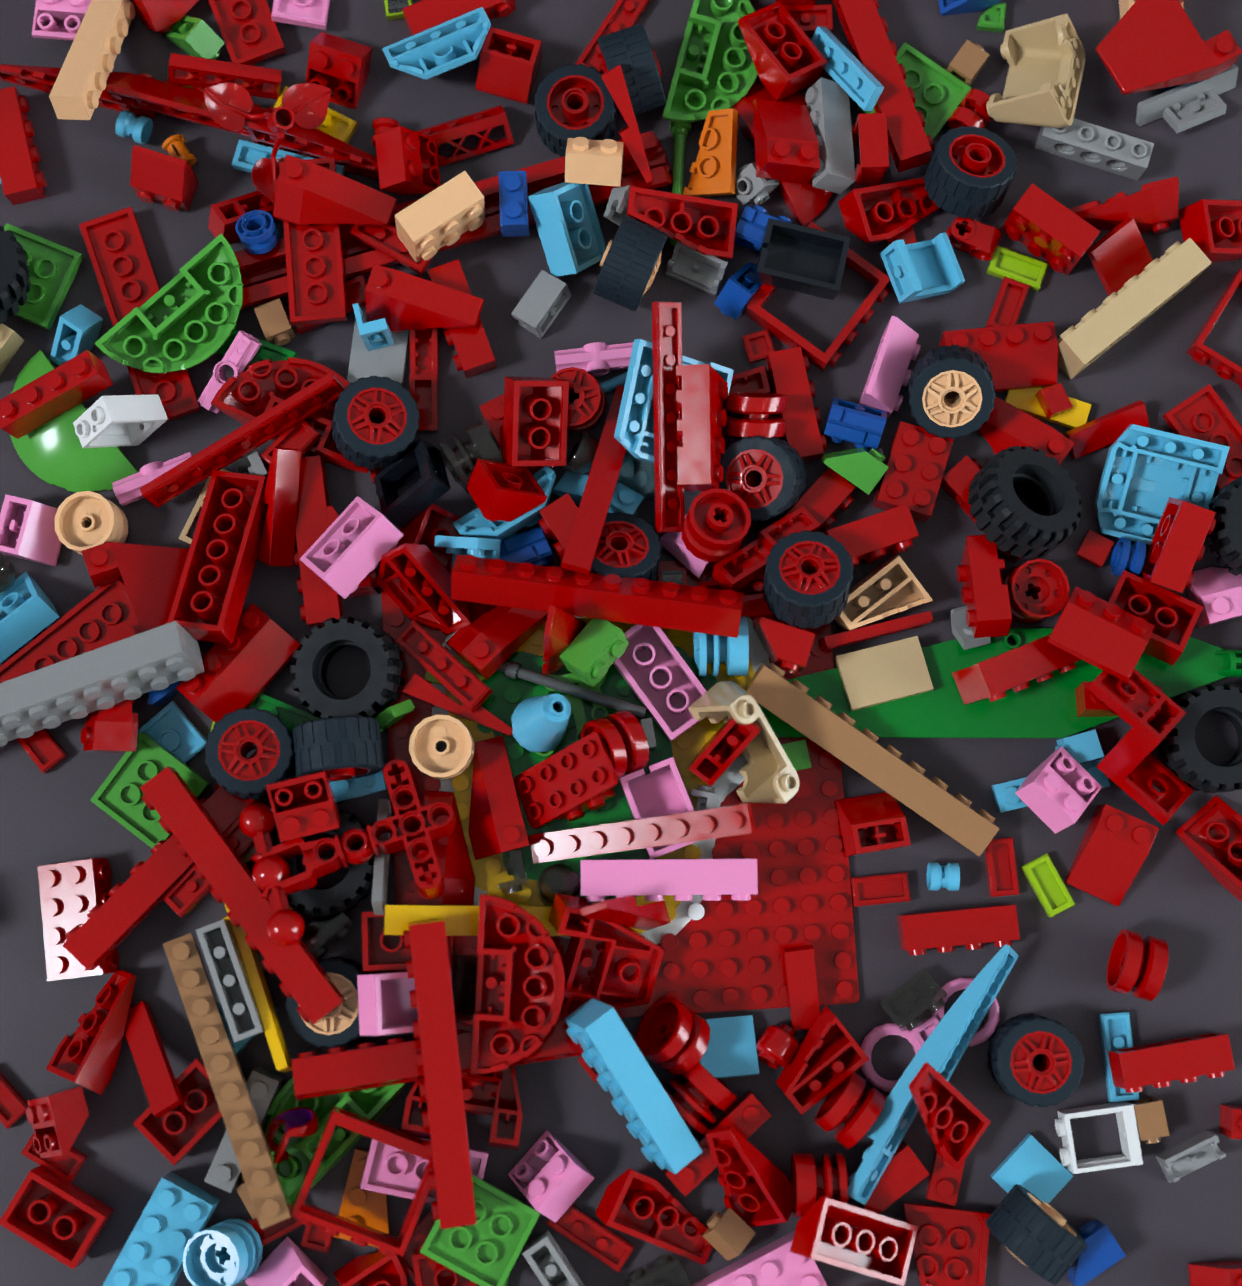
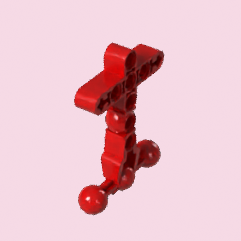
(273, 872)

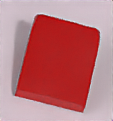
(1053, 400)

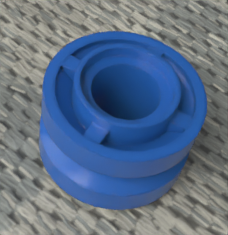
(257, 232)
(1128, 557)

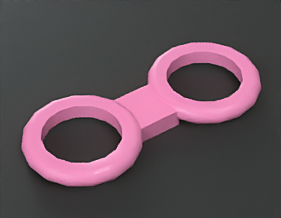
(922, 1032)

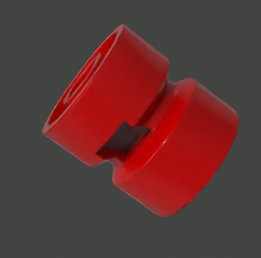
(971, 111)

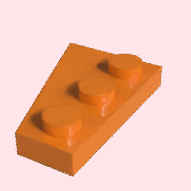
(716, 161)
(360, 1204)

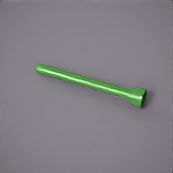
(680, 132)

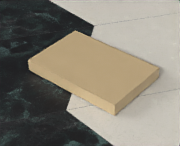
(884, 673)

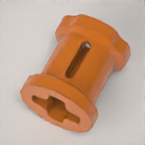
(176, 147)

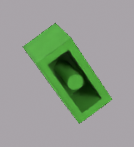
(594, 650)

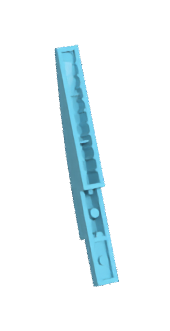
(943, 1052)

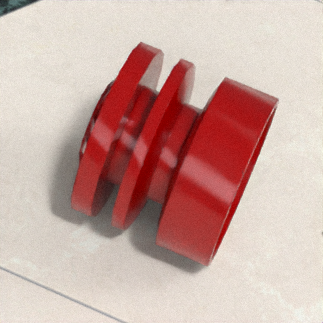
(592, 400)
(1047, 584)
(698, 1095)
(814, 1182)

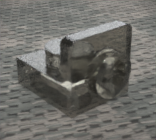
(516, 867)

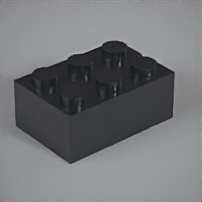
(801, 259)

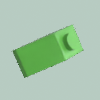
(195, 38)
(858, 466)

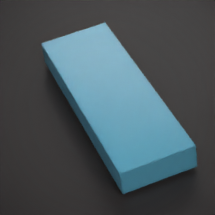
(1115, 1035)

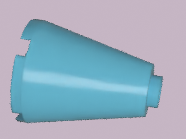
(541, 722)

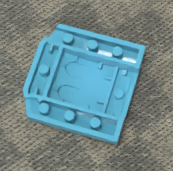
(636, 414)
(1145, 471)

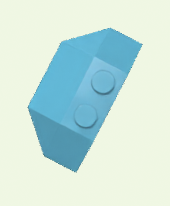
(440, 46)
(477, 526)

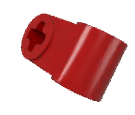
(976, 238)

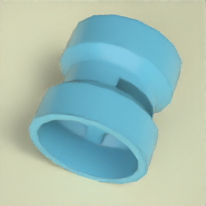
(131, 126)
(943, 876)

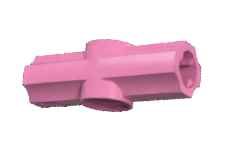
(595, 357)
(239, 358)
(128, 489)

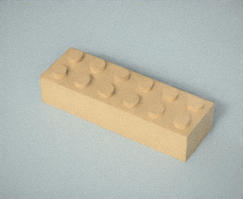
(1130, 306)

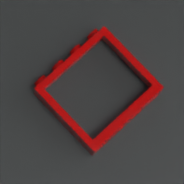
(755, 311)
(1206, 356)
(336, 1224)

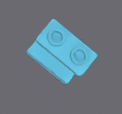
(922, 268)

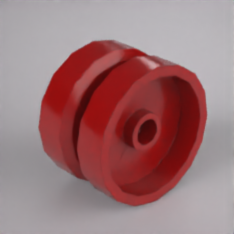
(755, 411)
(715, 525)
(623, 740)
(1137, 965)
(673, 1036)
(850, 1110)

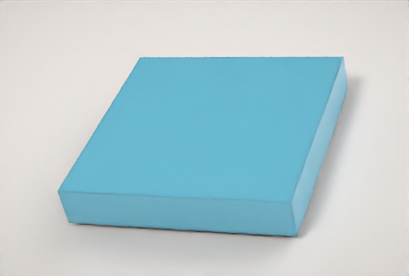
(175, 732)
(731, 1048)
(1032, 1169)

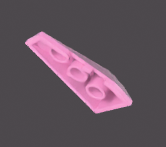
(1218, 594)

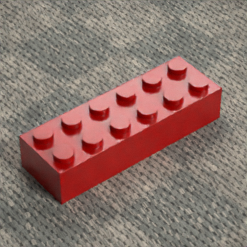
(221, 557)

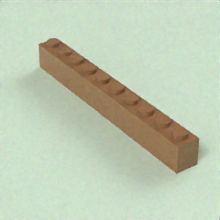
(871, 759)
(227, 1081)

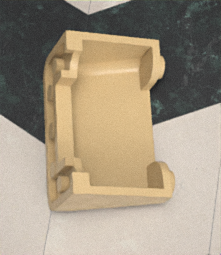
(1042, 74)
(769, 773)

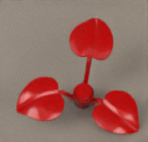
(302, 104)

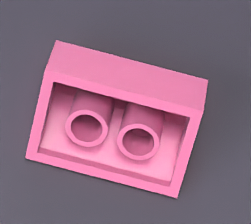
(891, 367)
(351, 547)

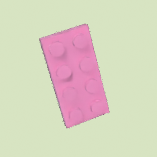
(399, 1172)

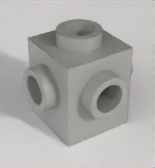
(753, 189)

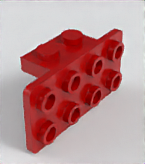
(568, 782)

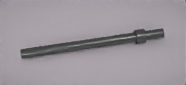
(515, 670)

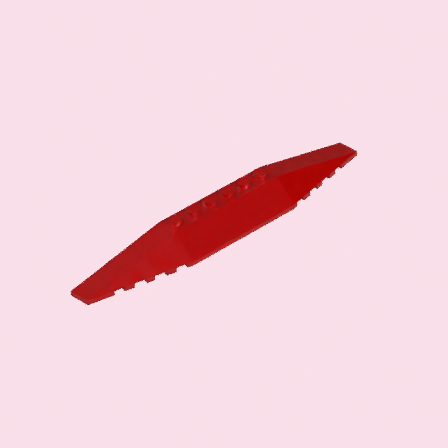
(147, 96)

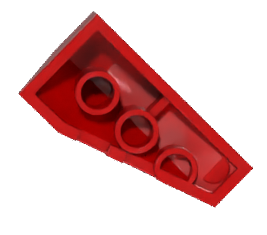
(885, 209)
(1014, 427)
(558, 635)
(495, 637)
(495, 808)

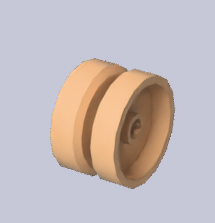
(89, 521)
(426, 753)

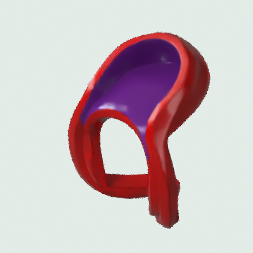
(297, 1123)

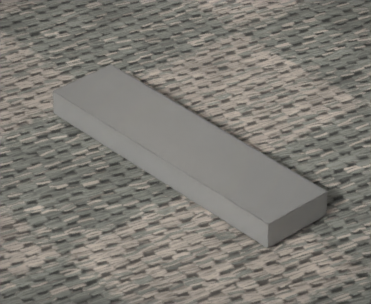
(381, 864)

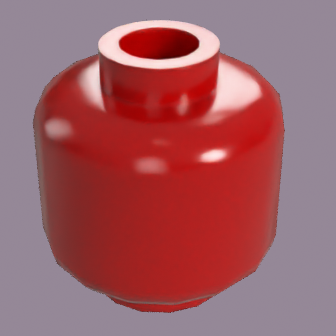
(777, 1046)

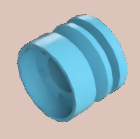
(722, 649)
(223, 1254)

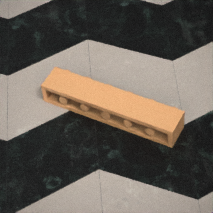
(91, 58)

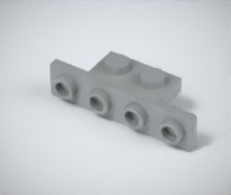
(1189, 103)

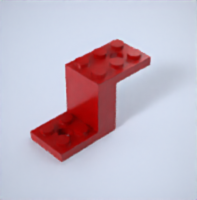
(1131, 761)

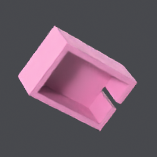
(657, 795)
(386, 1003)

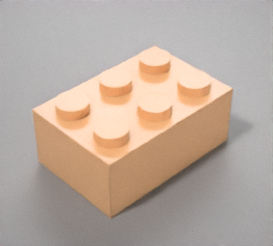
(440, 217)

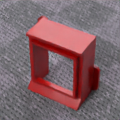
(872, 139)

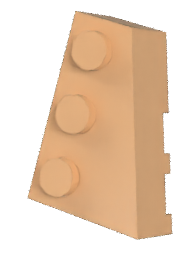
(881, 594)

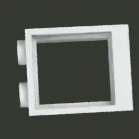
(120, 420)
(1128, 1135)

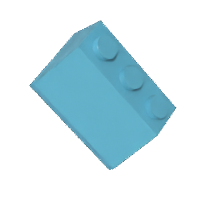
(568, 227)
(23, 615)

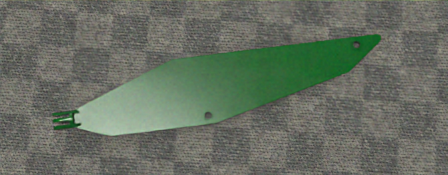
(1035, 712)

